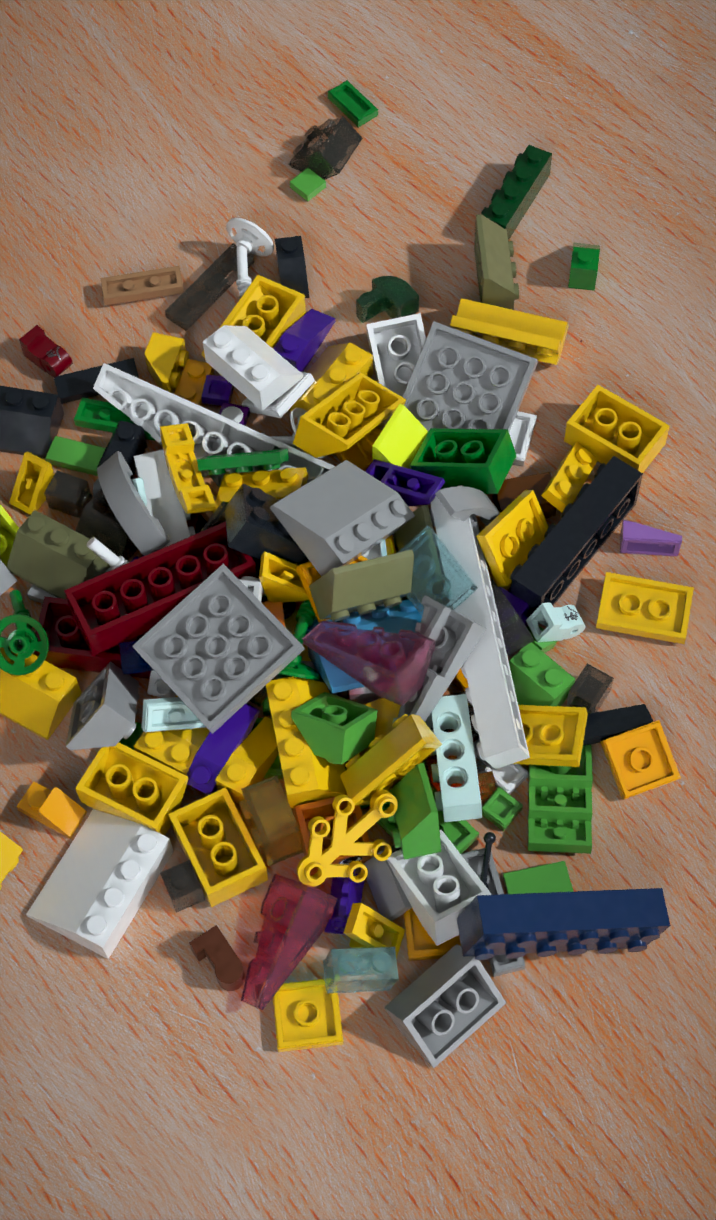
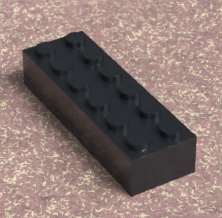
(577, 535)

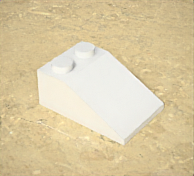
(396, 349)
(438, 887)

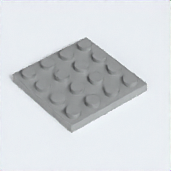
(467, 382)
(218, 648)

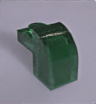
(387, 295)

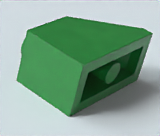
(584, 266)

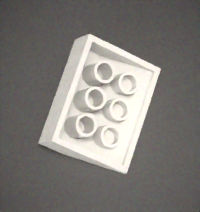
(102, 881)

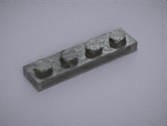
(206, 289)

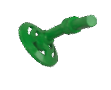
(304, 619)
(21, 639)

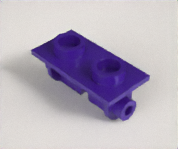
(347, 894)

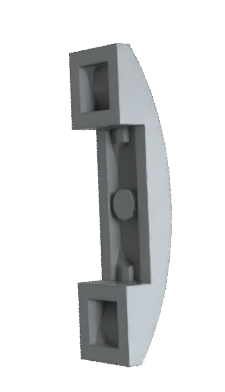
(465, 501)
(129, 507)

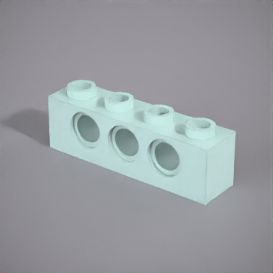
(462, 801)

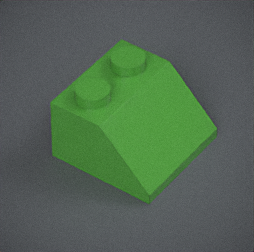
(539, 678)
(335, 726)
(416, 815)

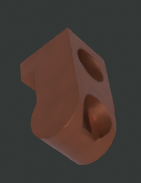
(221, 956)

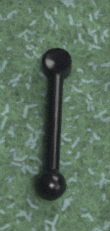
(489, 839)

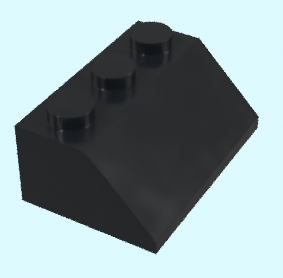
(28, 420)

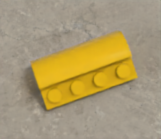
(512, 329)

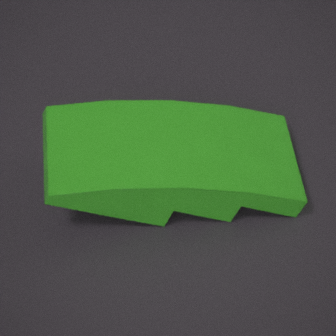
(561, 806)

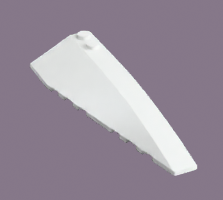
(211, 432)

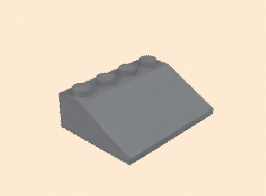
(341, 516)

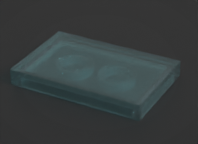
(436, 572)

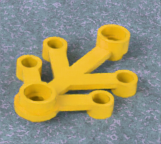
(344, 841)

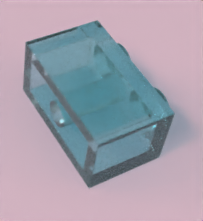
(360, 969)

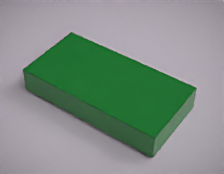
(352, 103)

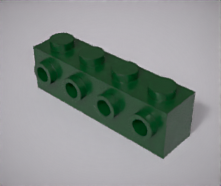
(519, 188)

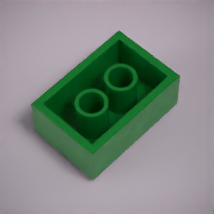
(467, 457)

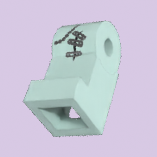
(560, 622)

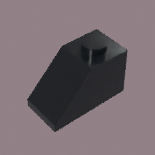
(292, 264)

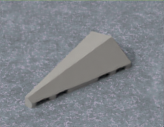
(454, 640)

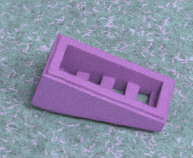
(643, 539)

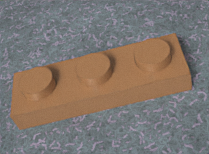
(142, 285)

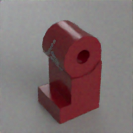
(44, 352)

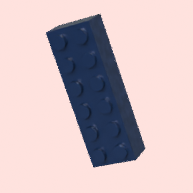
(562, 922)

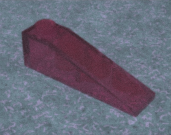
(379, 660)
(292, 923)

